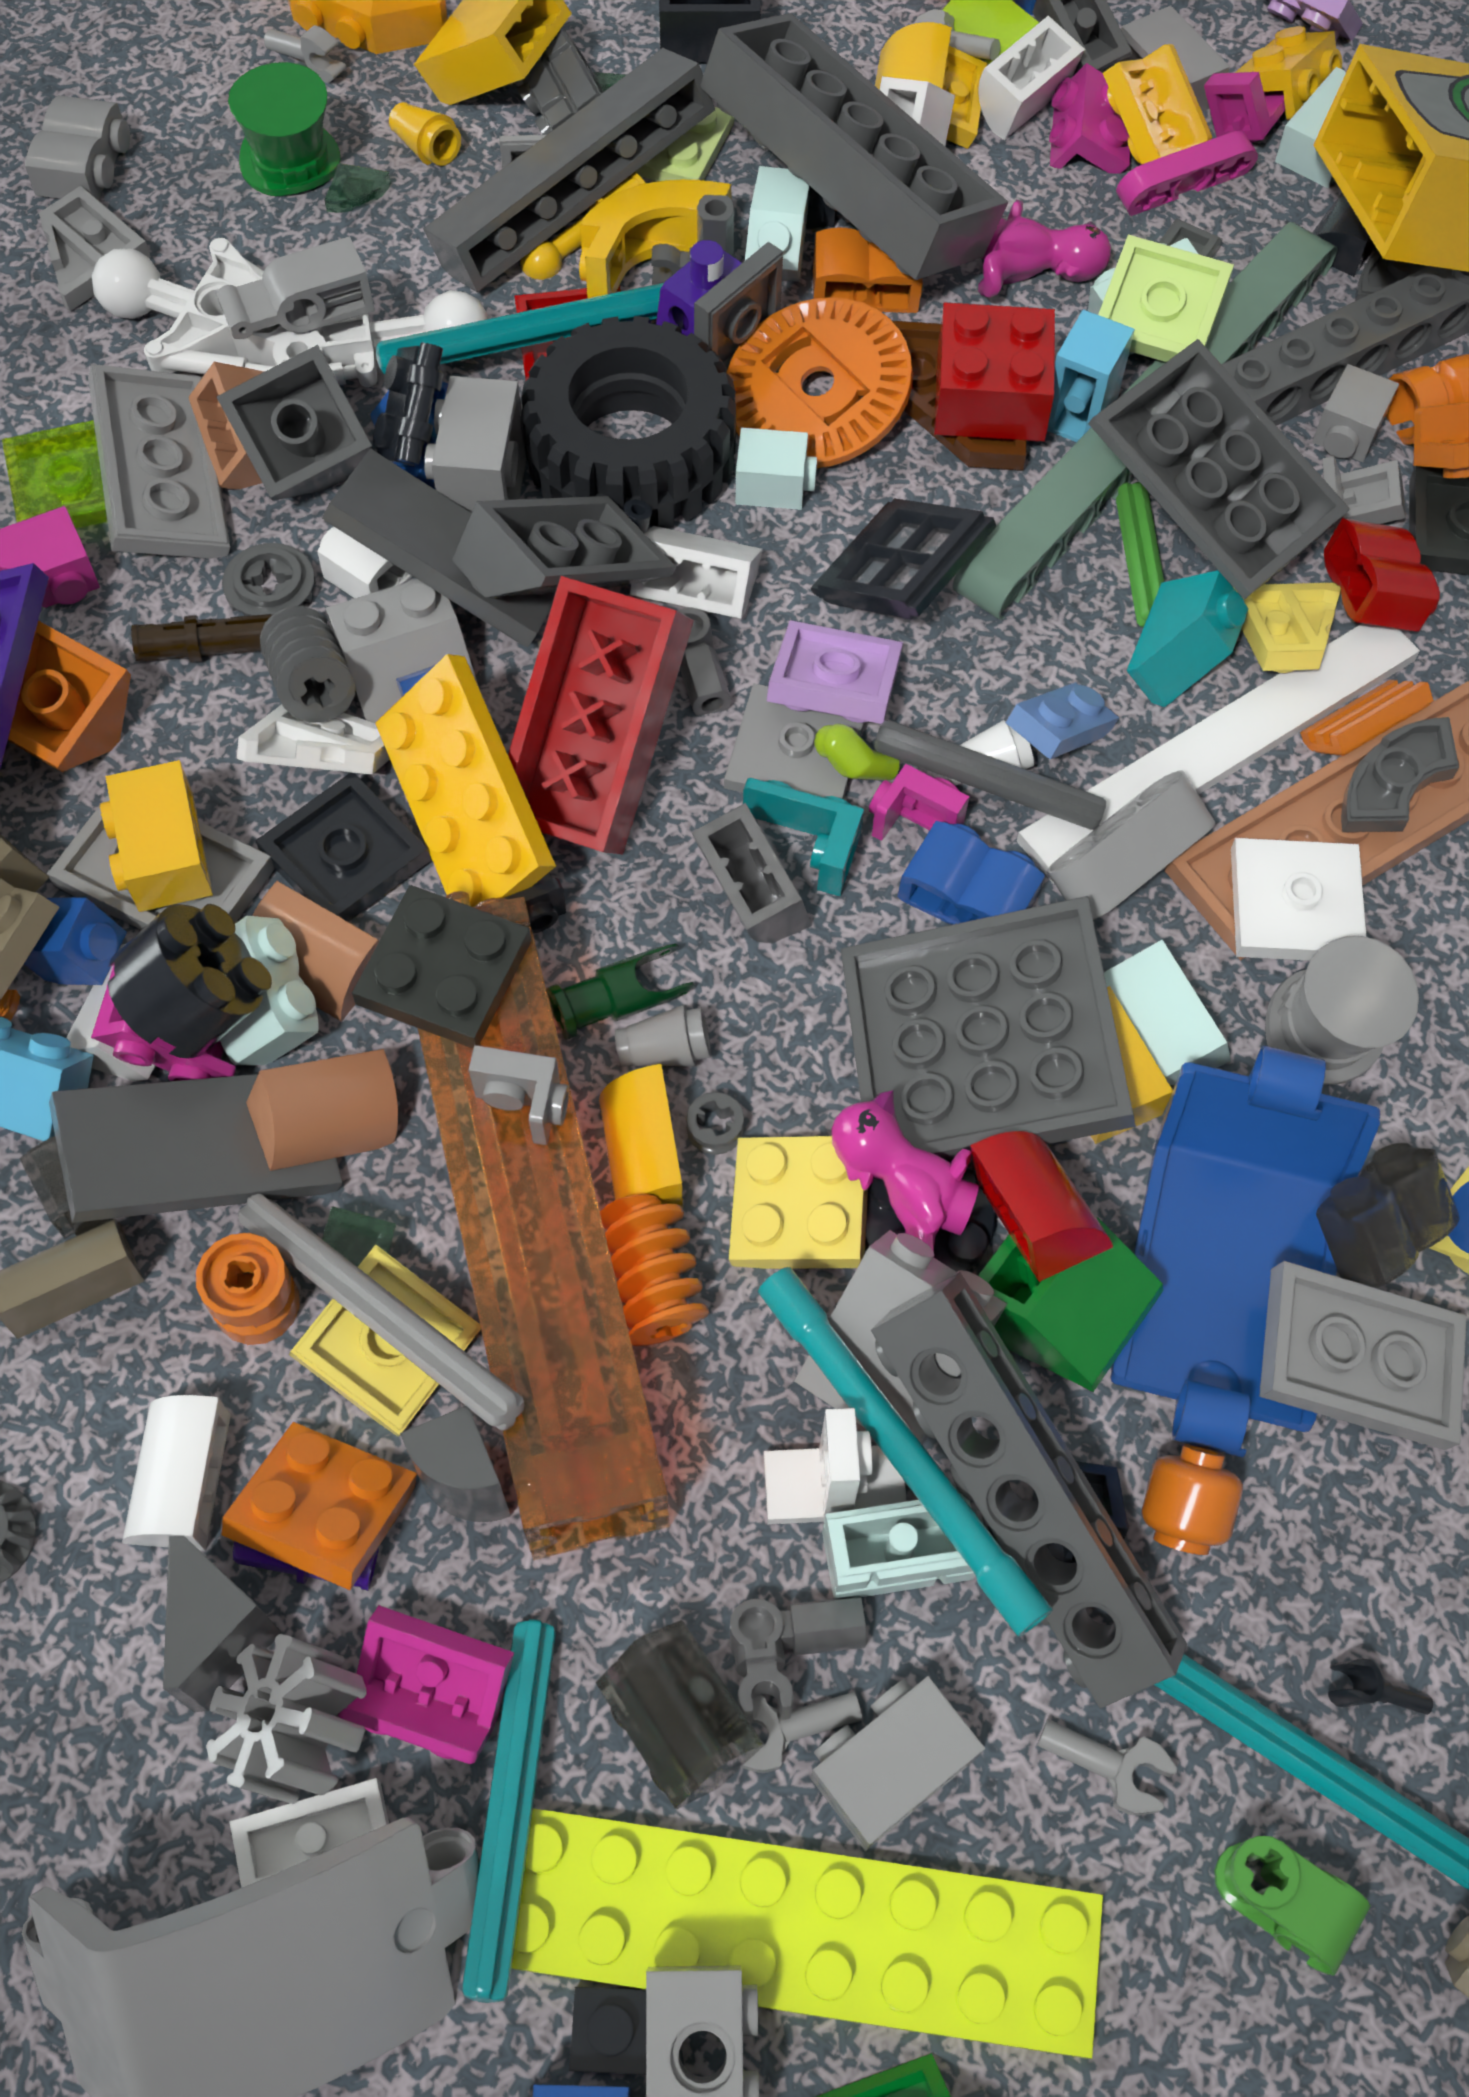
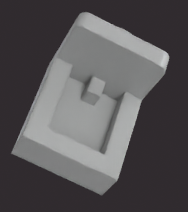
(1370, 493)

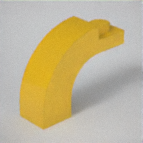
(631, 222)

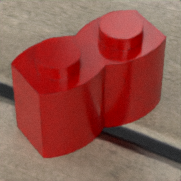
(1381, 575)

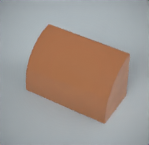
(223, 446)
(327, 947)
(324, 1109)

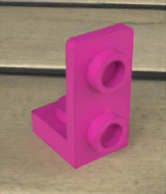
(1242, 105)

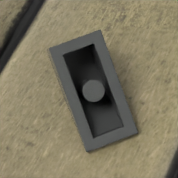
(1091, 26)

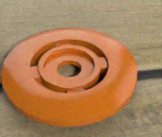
(832, 336)

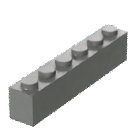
(569, 169)

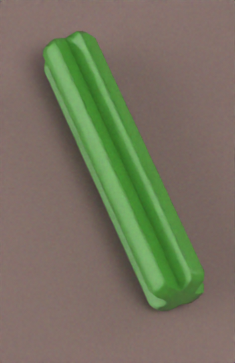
(1139, 547)

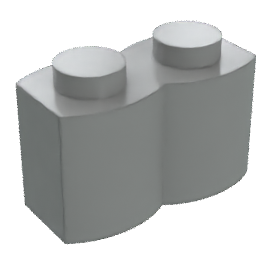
(76, 147)

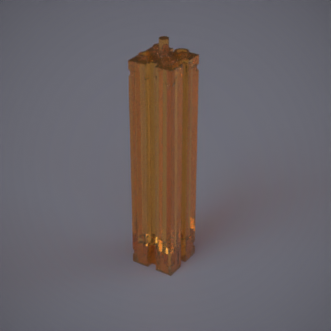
(546, 1288)

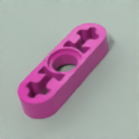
(1185, 170)

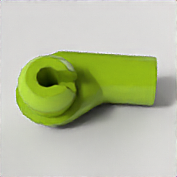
(852, 755)

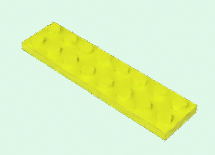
(814, 1931)

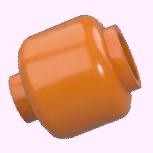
(1192, 1500)

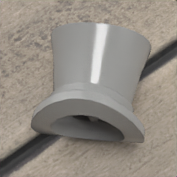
(1344, 1006)

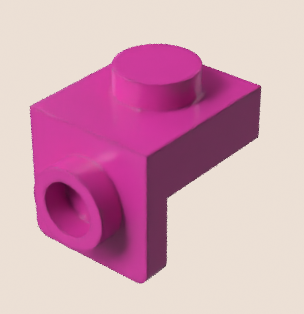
(917, 799)

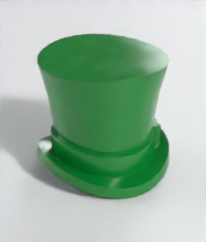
(282, 123)

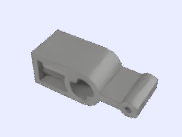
(300, 292)

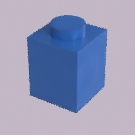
(76, 944)

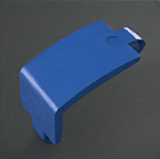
(1222, 1206)

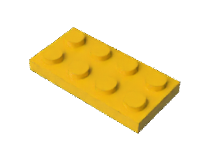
(463, 786)

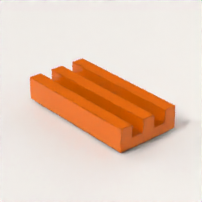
(1367, 717)

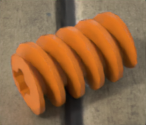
(650, 1268)

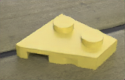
(1290, 624)

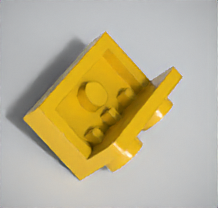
(1295, 64)
(1156, 105)

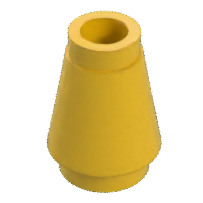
(426, 133)

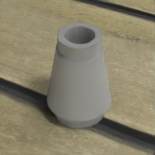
(666, 1039)

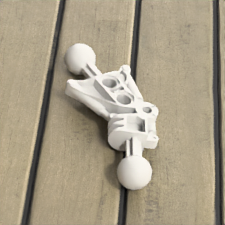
(131, 287)

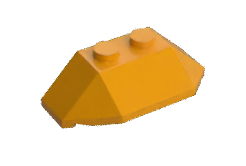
(374, 24)

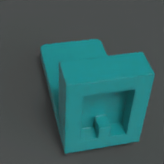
(828, 817)

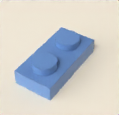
(1062, 719)

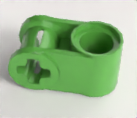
(1298, 1906)

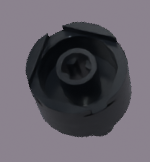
(187, 979)

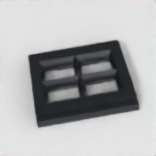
(903, 558)

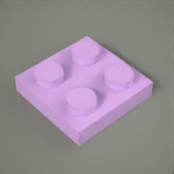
(834, 672)

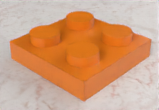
(319, 1505)

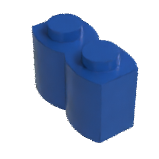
(965, 879)

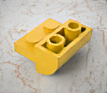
(924, 54)

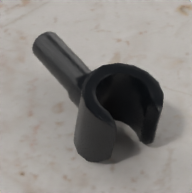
(1370, 1687)

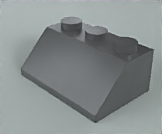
(534, 542)

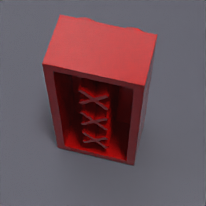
(596, 711)

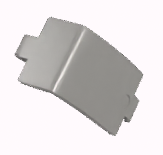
(265, 1981)

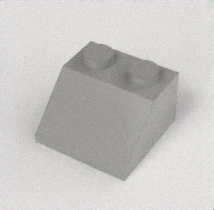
(478, 442)
(392, 637)

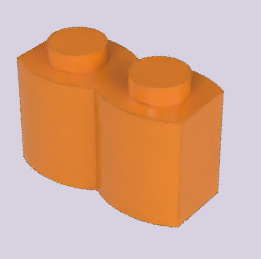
(860, 271)

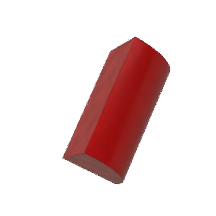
(1037, 1202)

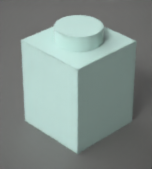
(773, 468)

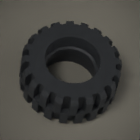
(629, 370)

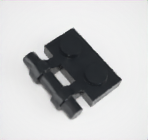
(411, 382)

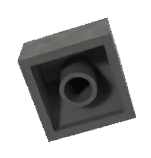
(296, 426)

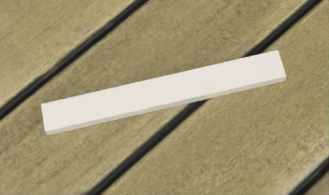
(1241, 730)

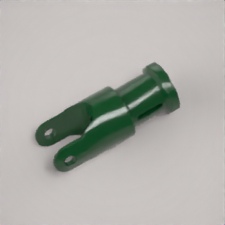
(610, 993)

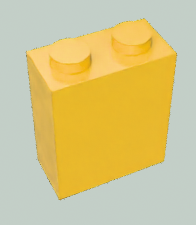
(489, 45)

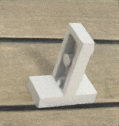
(832, 1478)

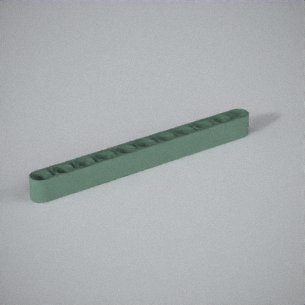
(1091, 473)

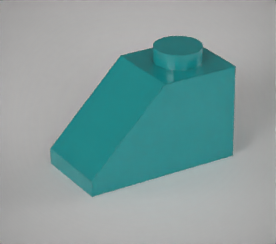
(1186, 634)

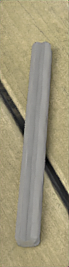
(384, 1313)

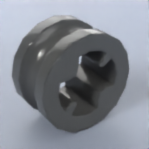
(725, 1107)

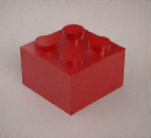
(995, 371)

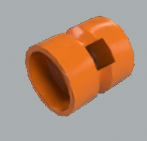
(1427, 387)
(251, 1305)

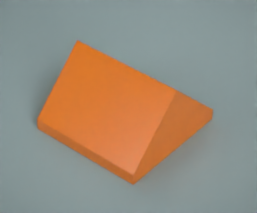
(68, 702)

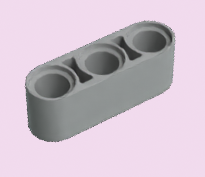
(1133, 844)

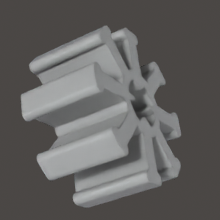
(286, 1719)

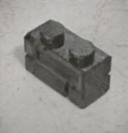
(678, 1714)

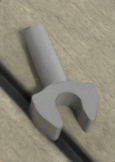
(971, 44)
(310, 47)
(802, 1723)
(1111, 1764)

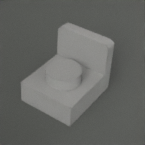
(519, 1079)

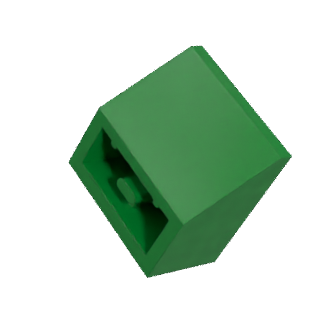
(1076, 1317)

